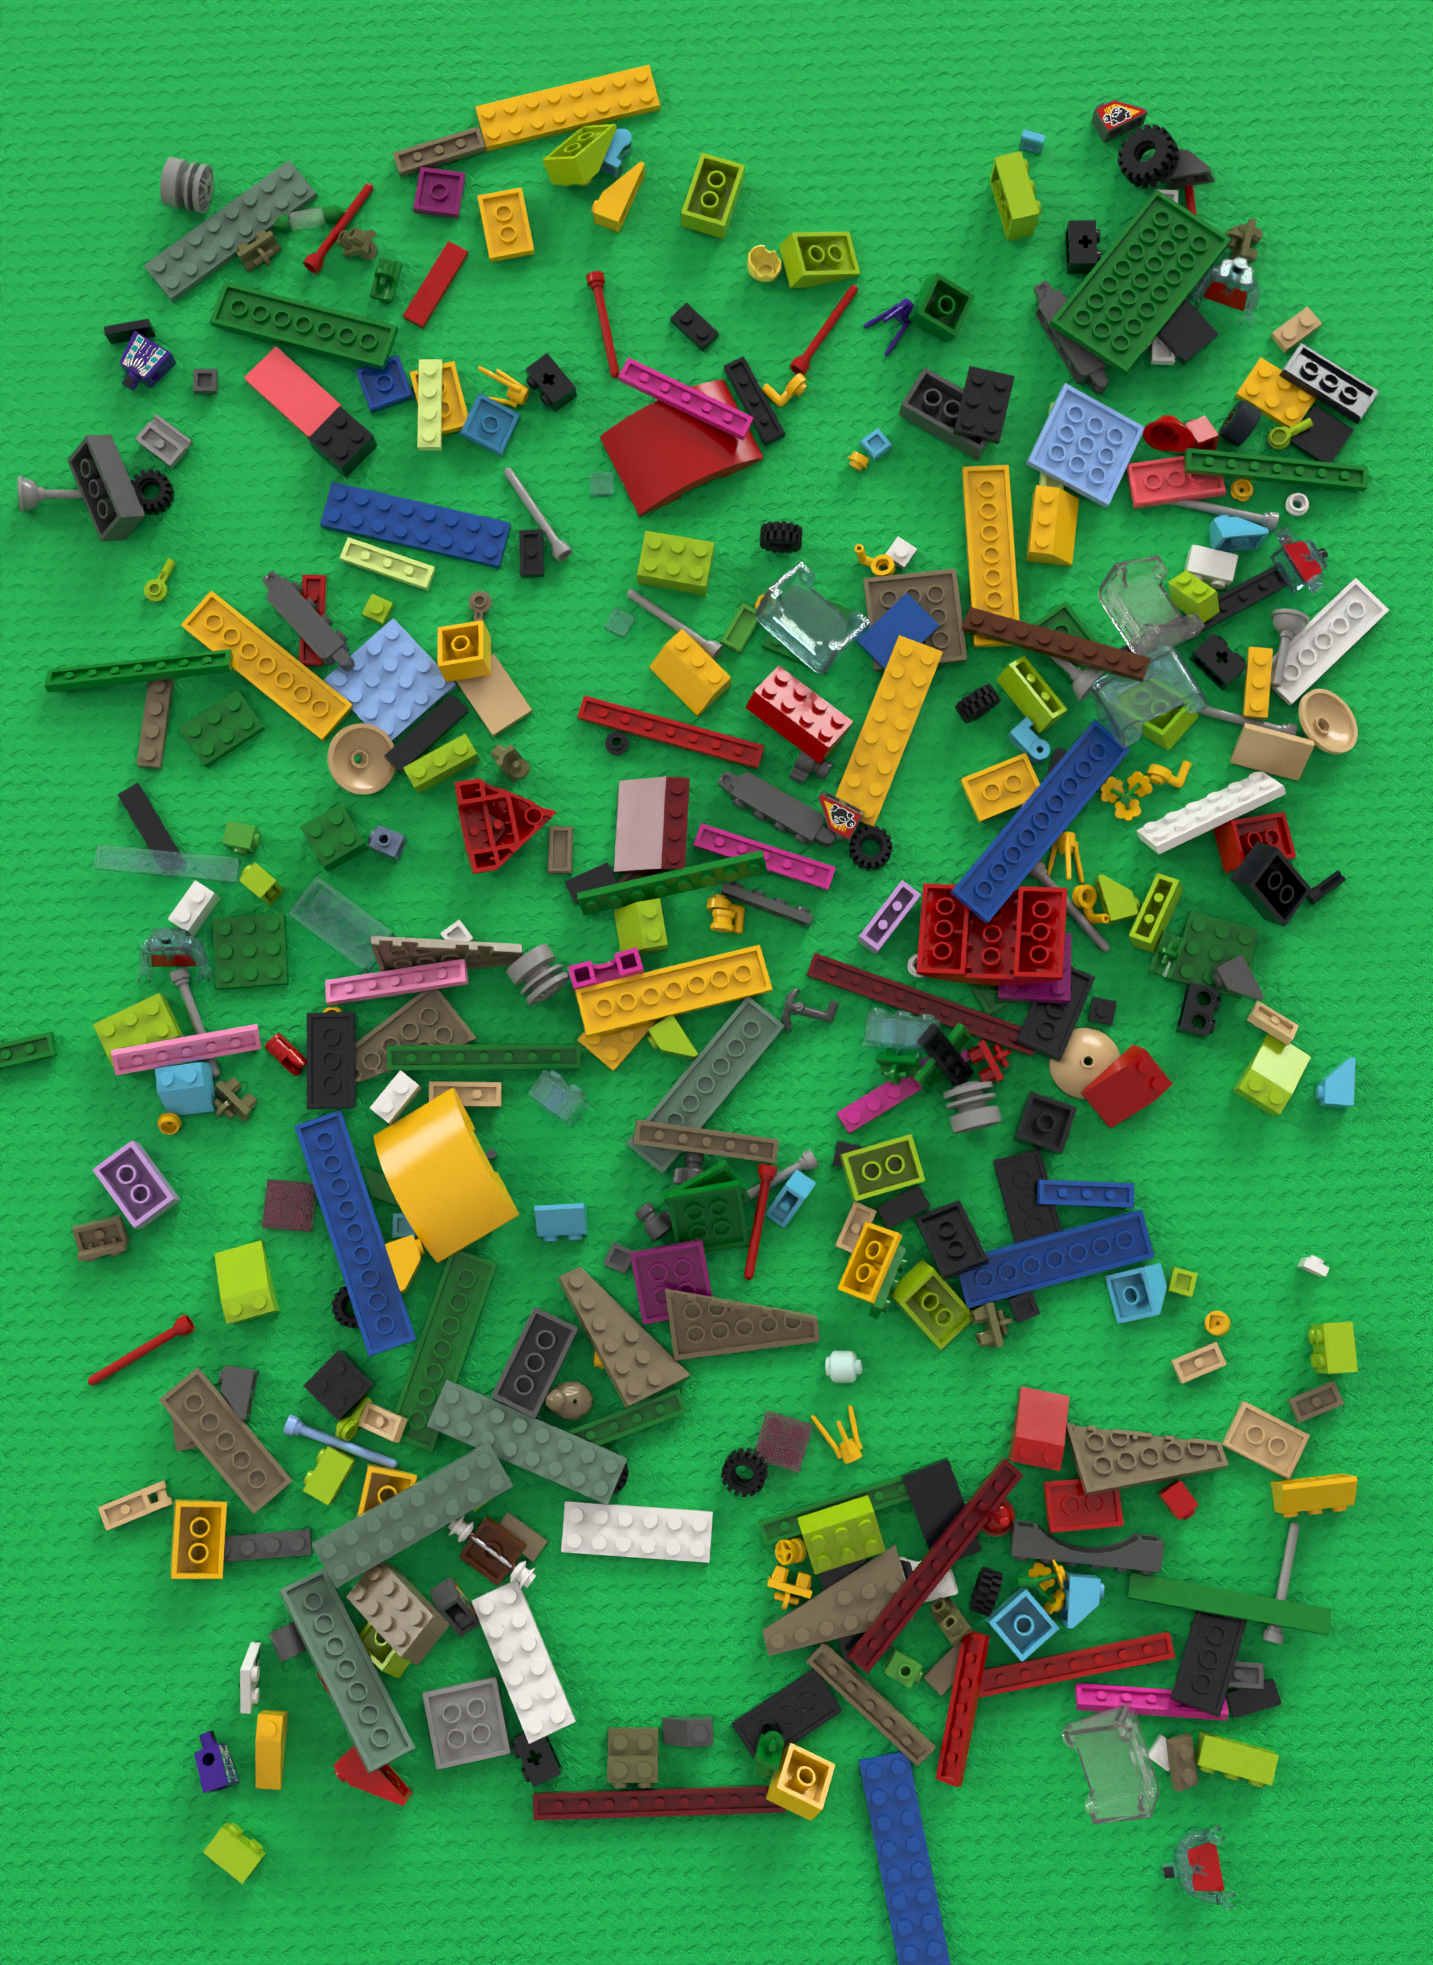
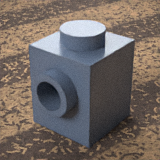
(387, 842)

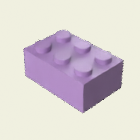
(136, 1184)

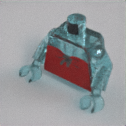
(1230, 285)
(1299, 562)
(173, 949)
(1198, 1867)

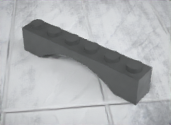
(1136, 1552)

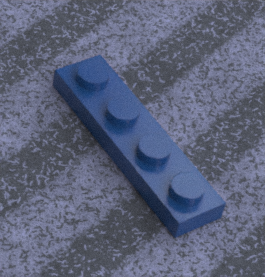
(1085, 1193)

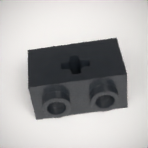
(1080, 234)
(547, 371)
(1220, 673)
(534, 1770)

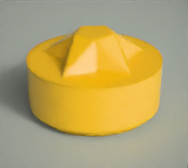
(1217, 1323)

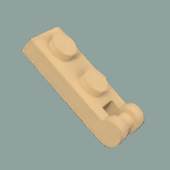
(134, 1506)

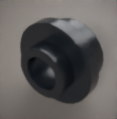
(619, 749)

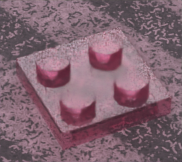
(289, 1205)
(783, 1440)

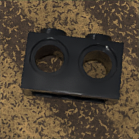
(1191, 1008)

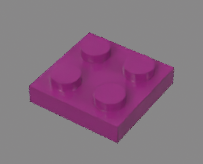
(439, 192)

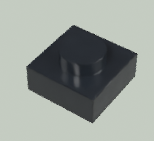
(1101, 1011)
(1024, 1306)

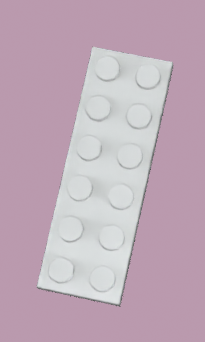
(1327, 639)
(1210, 812)
(637, 1531)
(523, 1661)

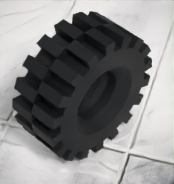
(1157, 166)

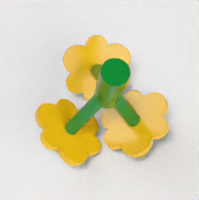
(1127, 807)
(1043, 1578)

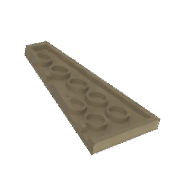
(409, 952)
(422, 1021)
(722, 1326)
(628, 1353)
(1131, 1458)
(841, 1608)

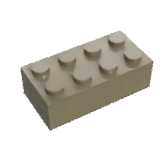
(398, 1611)

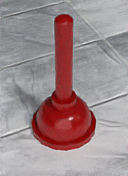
(1000, 1521)

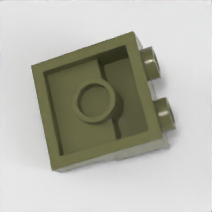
(632, 1756)

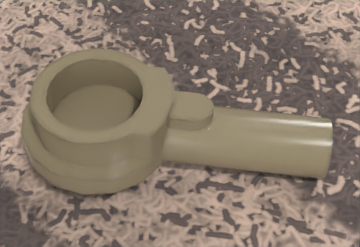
(480, 603)

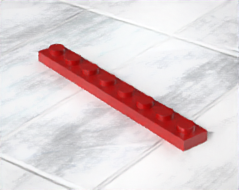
(670, 732)
(1076, 1664)

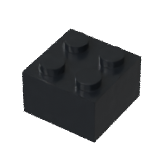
(342, 442)
(1044, 1123)
(340, 1384)

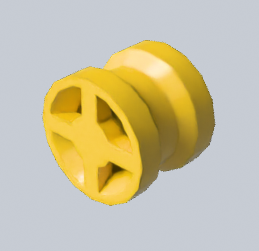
(722, 920)
(790, 1551)

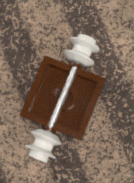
(492, 1551)

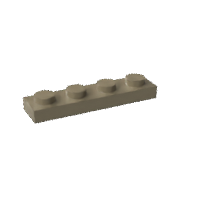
(439, 151)
(155, 723)

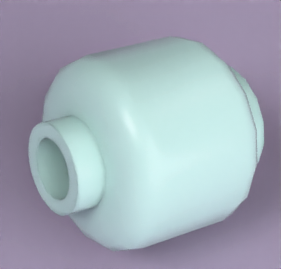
(843, 1366)

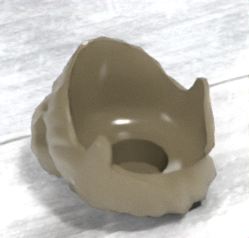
(561, 1400)

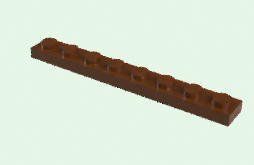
(1056, 644)

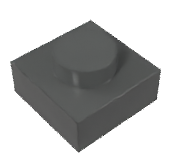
(205, 381)
(618, 1258)

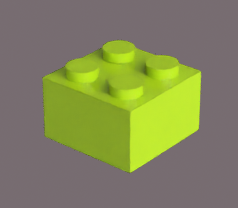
(1333, 1347)

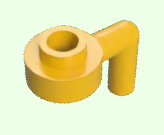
(794, 387)
(877, 563)
(1160, 774)
(1085, 897)
(720, 902)

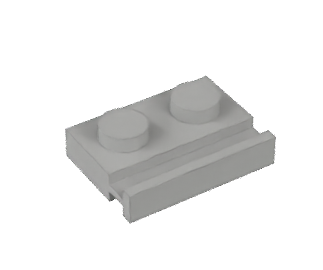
(164, 441)

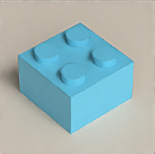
(1022, 1623)

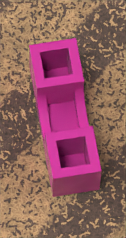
(623, 965)

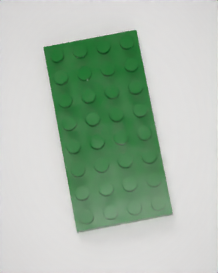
(1140, 282)

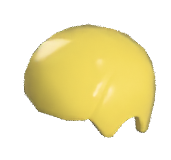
(763, 264)

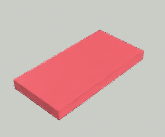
(291, 391)
(1166, 483)

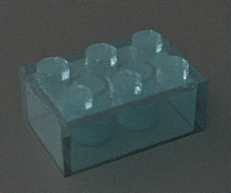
(895, 1031)
(557, 1098)

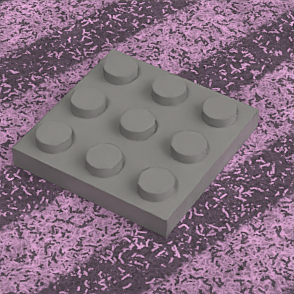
(466, 1722)

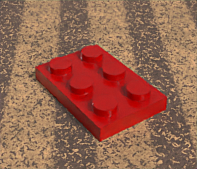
(1071, 1510)

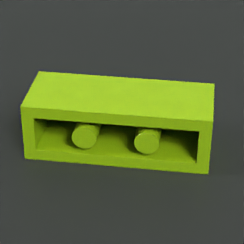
(1031, 694)
(441, 763)
(1155, 912)
(1235, 1759)

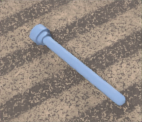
(295, 1427)

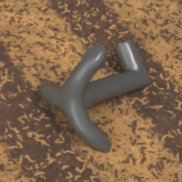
(800, 1009)

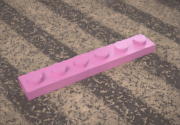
(396, 982)
(185, 1049)

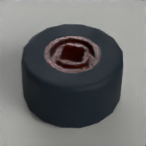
(1240, 423)

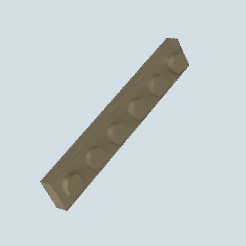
(705, 1141)
(870, 1704)

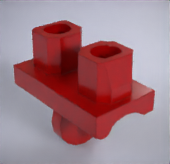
(983, 1052)

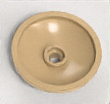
(1328, 721)
(370, 745)
(1071, 1073)

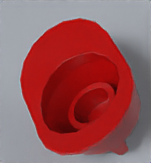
(1168, 435)

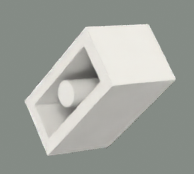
(1211, 566)
(194, 908)
(396, 1098)

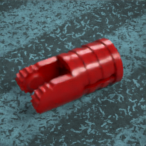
(286, 1054)

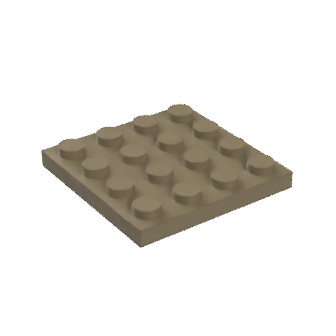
(936, 593)

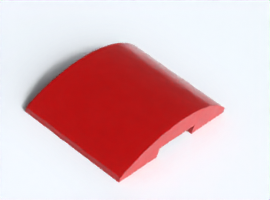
(671, 452)
(1014, 948)

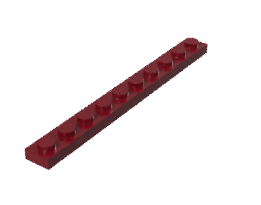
(915, 1001)
(934, 1565)
(653, 1802)

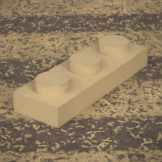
(470, 1093)

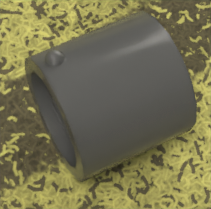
(287, 1642)

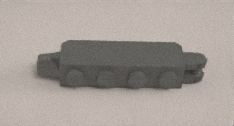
(1080, 362)
(308, 624)
(777, 807)

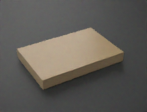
(495, 698)
(1272, 751)
(1265, 1440)

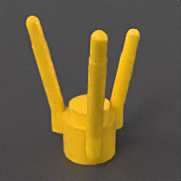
(517, 392)
(1066, 844)
(849, 1449)

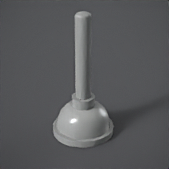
(30, 494)
(1287, 623)
(1082, 679)

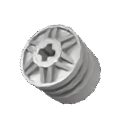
(187, 185)
(536, 972)
(972, 1107)

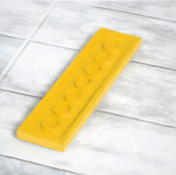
(567, 107)
(990, 543)
(268, 666)
(888, 727)
(673, 990)

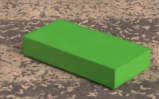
(740, 629)

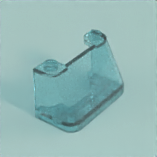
(808, 621)
(1128, 703)

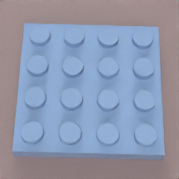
(1085, 445)
(391, 681)

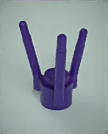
(900, 312)

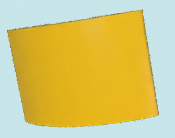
(443, 1177)

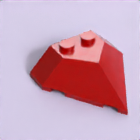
(495, 823)

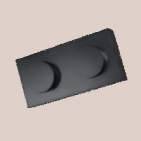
(694, 327)
(531, 553)

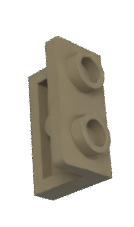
(100, 1238)

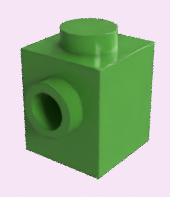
(241, 838)
(903, 1668)

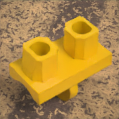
(800, 1588)

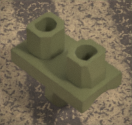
(1241, 239)
(358, 243)
(258, 251)
(510, 762)
(232, 1104)
(994, 1324)
(950, 1620)

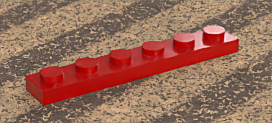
(962, 1708)

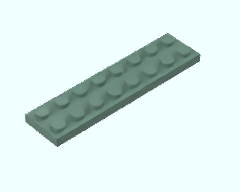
(217, 238)
(712, 1076)
(527, 1442)
(412, 1514)
(346, 1670)

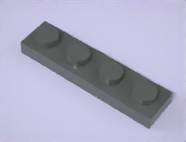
(775, 907)
(268, 1545)

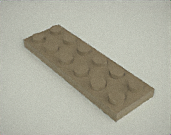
(225, 1440)

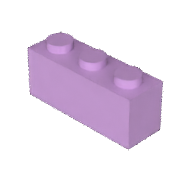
(888, 917)

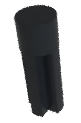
(1325, 887)

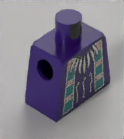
(144, 362)
(216, 1774)

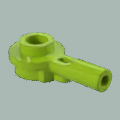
(1280, 437)
(156, 589)
(348, 1427)

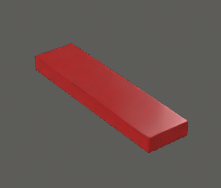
(435, 285)
(315, 588)

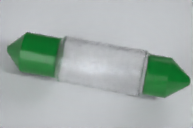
(308, 218)

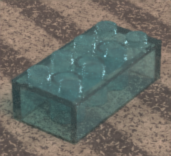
(339, 923)

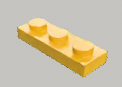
(1257, 683)

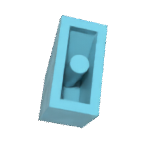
(1338, 1086)
(790, 1198)

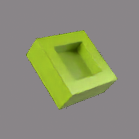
(377, 609)
(1182, 1282)

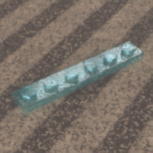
(167, 863)

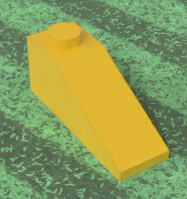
(617, 199)
(270, 1748)

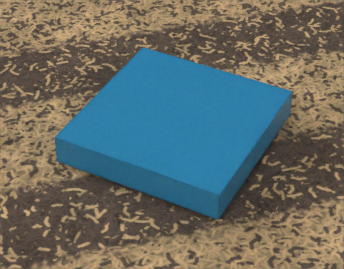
(489, 424)

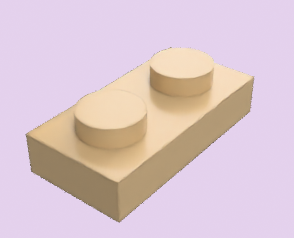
(1296, 329)
(1272, 1023)
(853, 1226)
(1198, 1362)
(382, 1422)

